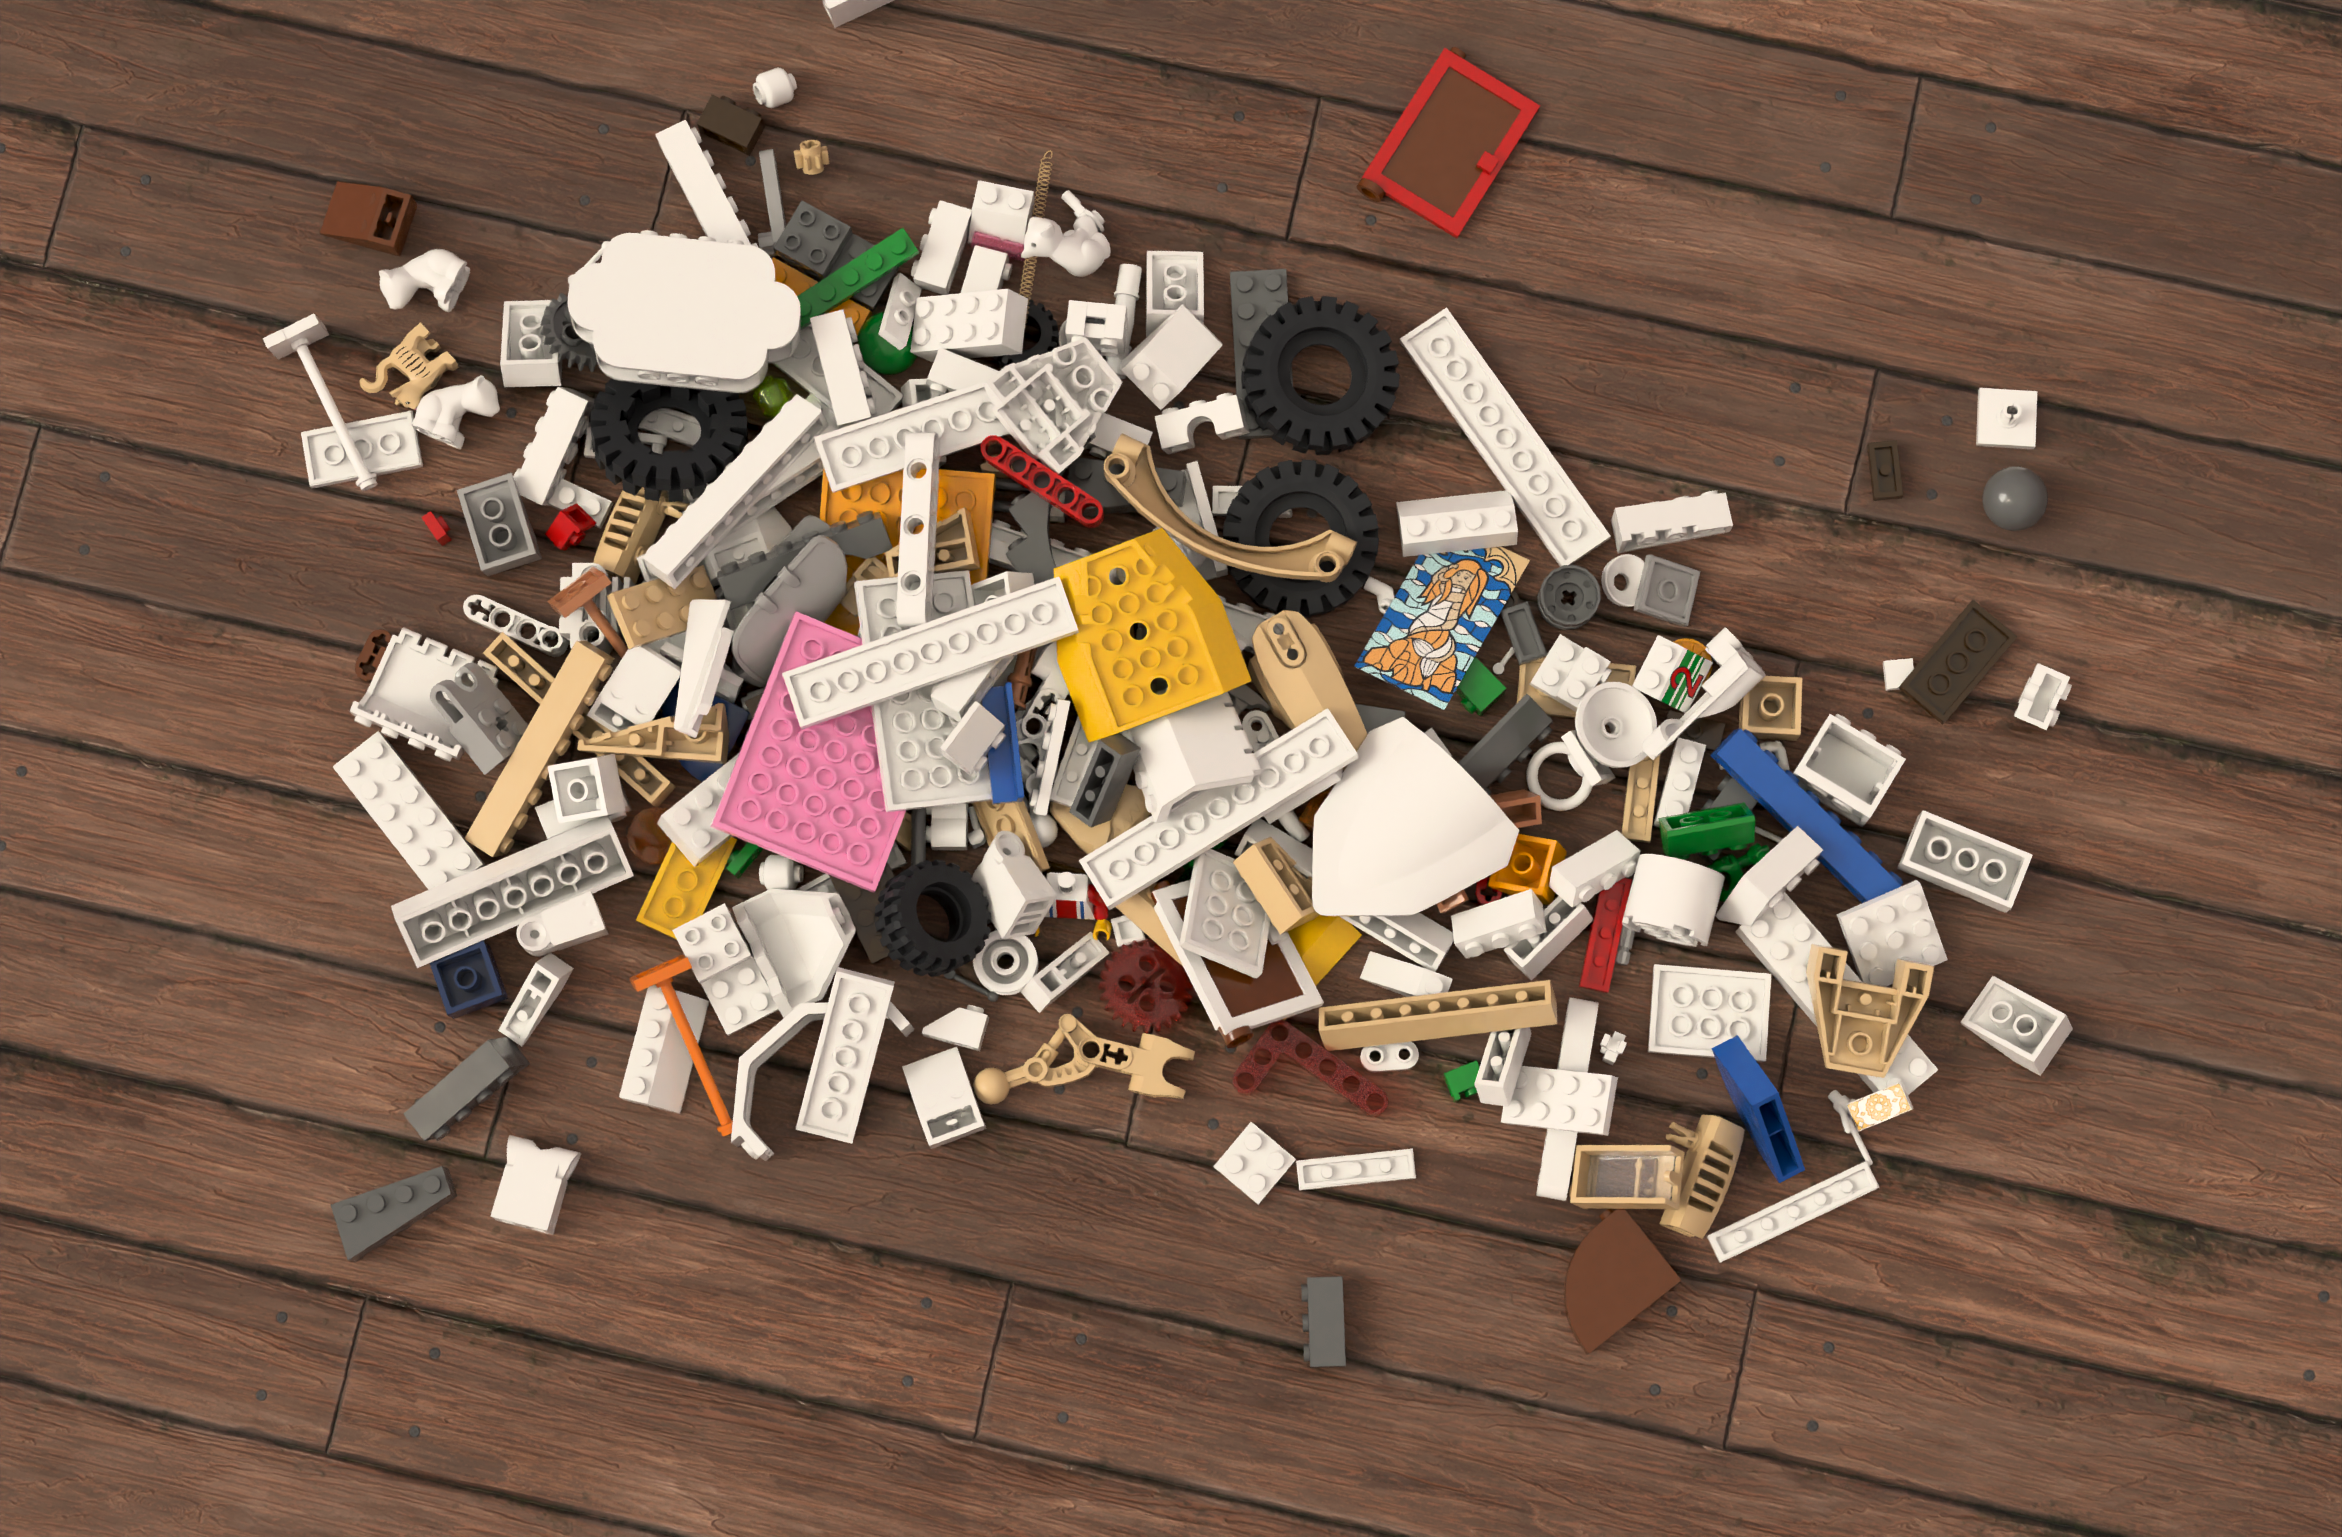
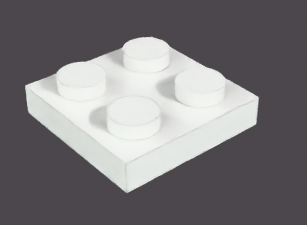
(1254, 1163)

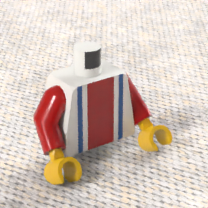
(1078, 900)

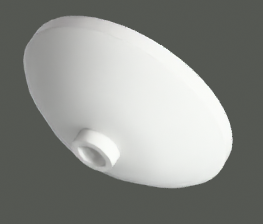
(1626, 714)

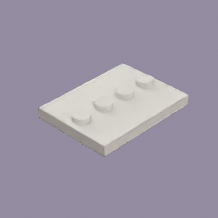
(1224, 916)
(1706, 1007)

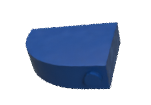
(1759, 1108)

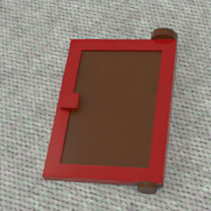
(1449, 143)

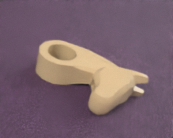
(1128, 813)

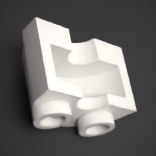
(2041, 697)

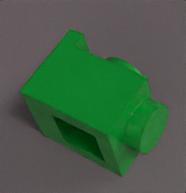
(1462, 1080)

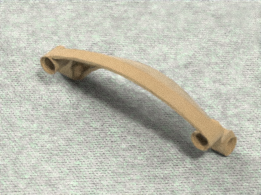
(1144, 491)

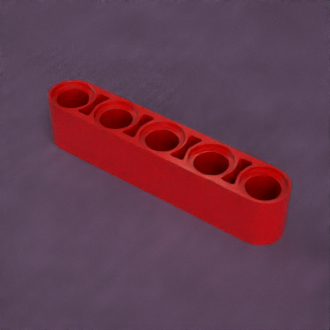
(1035, 469)

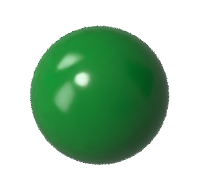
(879, 353)

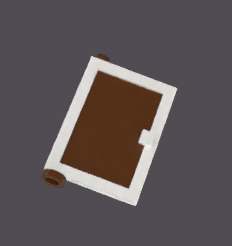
(1231, 997)

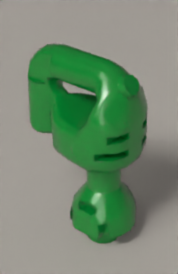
(1733, 866)

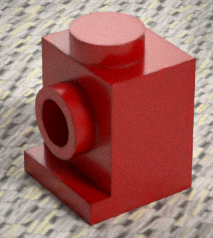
(569, 527)

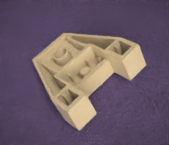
(1860, 1021)

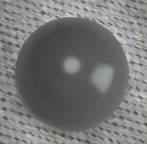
(2015, 498)

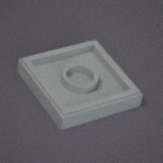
(1666, 590)

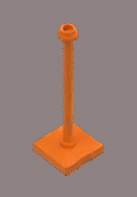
(662, 977)

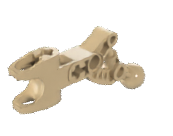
(1143, 1064)

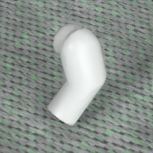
(1384, 593)

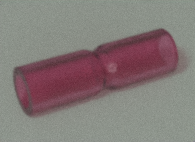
(988, 241)

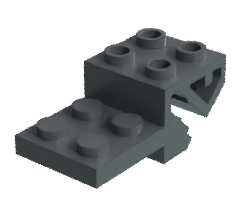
(824, 246)

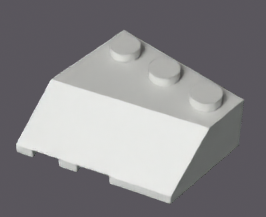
(1770, 878)

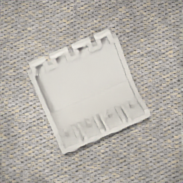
(402, 688)
(1191, 753)

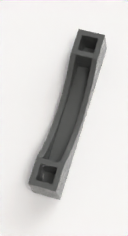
(746, 580)

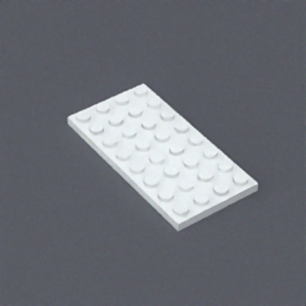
(909, 725)

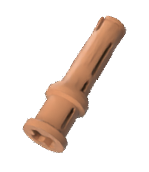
(1021, 678)

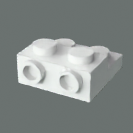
(1570, 672)

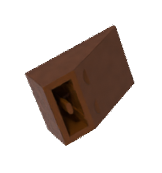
(369, 217)

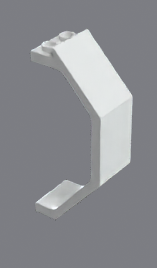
(764, 1049)

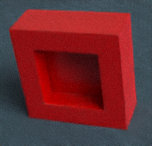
(438, 527)

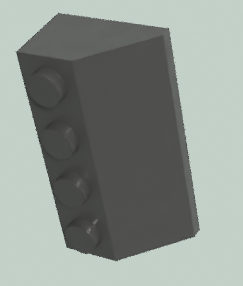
(1506, 743)

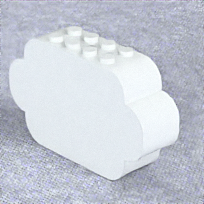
(684, 312)

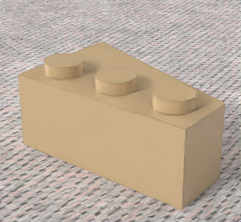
(953, 549)
(1277, 884)

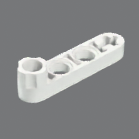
(516, 623)

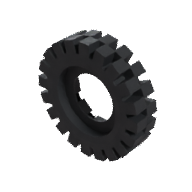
(1297, 420)
(627, 460)
(1310, 487)

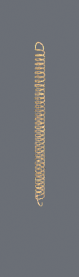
(1038, 207)

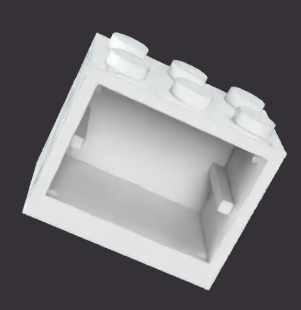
(1848, 769)

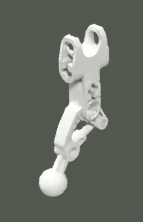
(1053, 682)

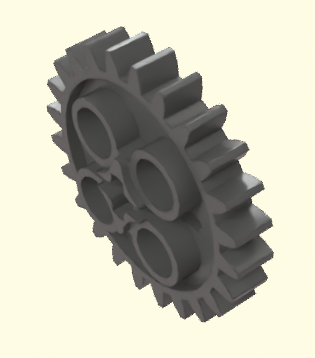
(558, 333)

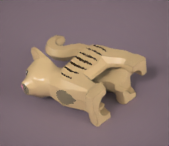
(411, 361)

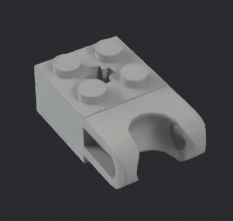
(479, 716)

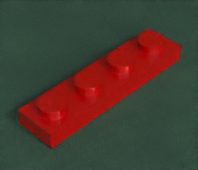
(1604, 937)

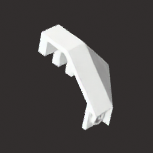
(796, 941)

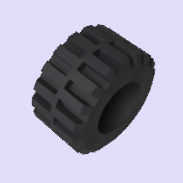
(1049, 333)

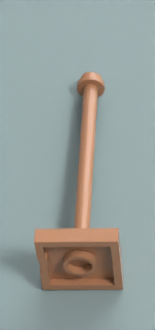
(580, 595)

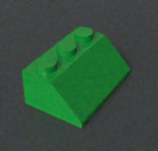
(1707, 831)

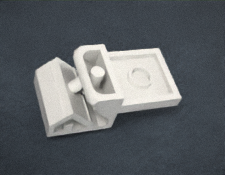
(726, 969)

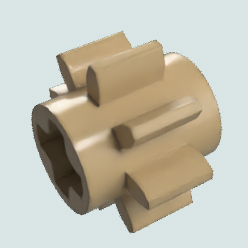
(811, 157)

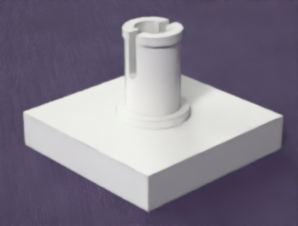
(2006, 418)

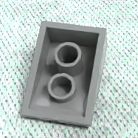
(498, 525)

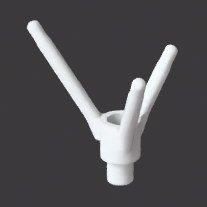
(1839, 1104)

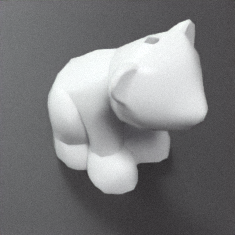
(1076, 250)
(435, 270)
(443, 409)

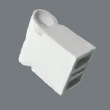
(1014, 887)
(562, 926)
(533, 1185)

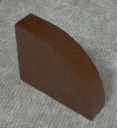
(1613, 1279)

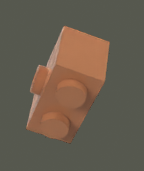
(1520, 807)

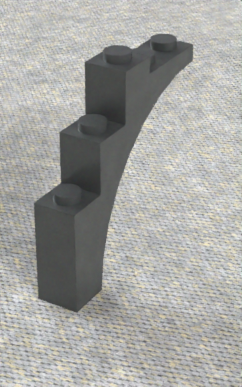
(1033, 517)

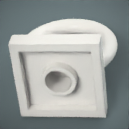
(1588, 768)

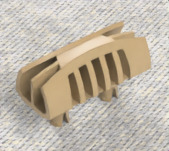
(632, 531)
(1705, 1174)

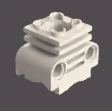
(579, 624)

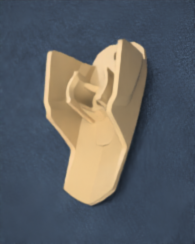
(1305, 685)

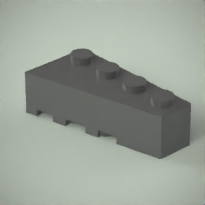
(1090, 477)
(384, 1212)

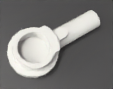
(1079, 210)

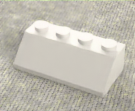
(1457, 523)
(659, 1058)

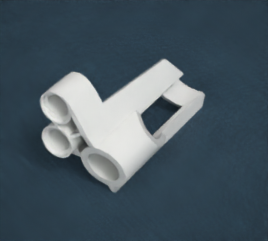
(1723, 690)

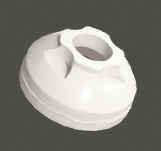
(1631, 568)

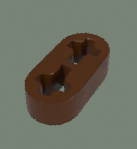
(368, 653)

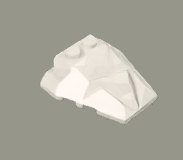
(1054, 401)

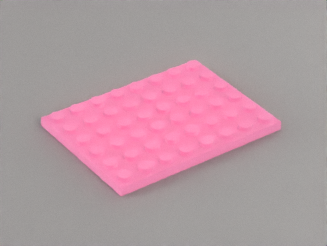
(811, 788)

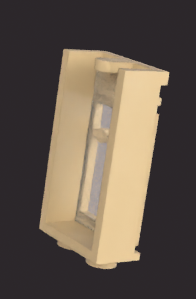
(1627, 1177)

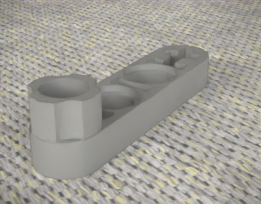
(774, 202)

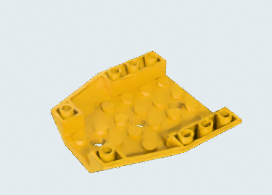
(1185, 640)

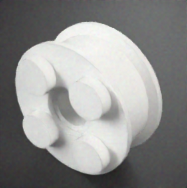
(1009, 980)

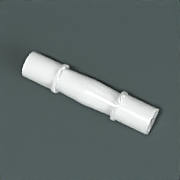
(1126, 294)

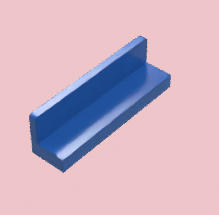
(1005, 760)

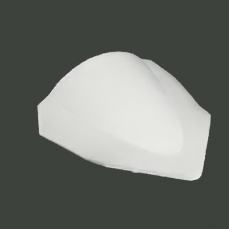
(1404, 829)

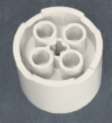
(1673, 899)

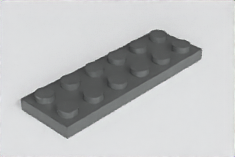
(1252, 300)

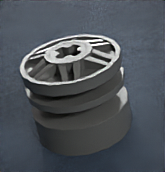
(1568, 581)

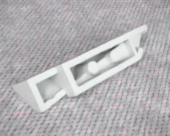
(702, 662)

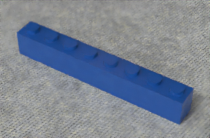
(1794, 807)

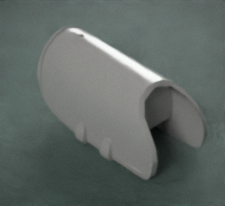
(809, 584)

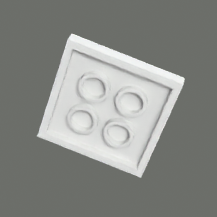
(1891, 929)

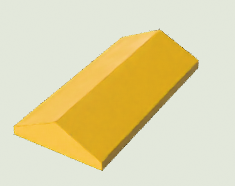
(1323, 944)

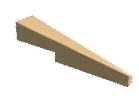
(662, 741)

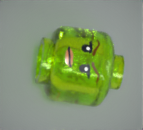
(772, 395)

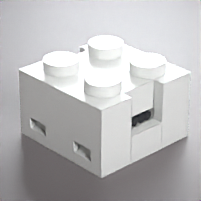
(1100, 323)

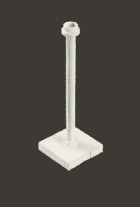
(297, 338)

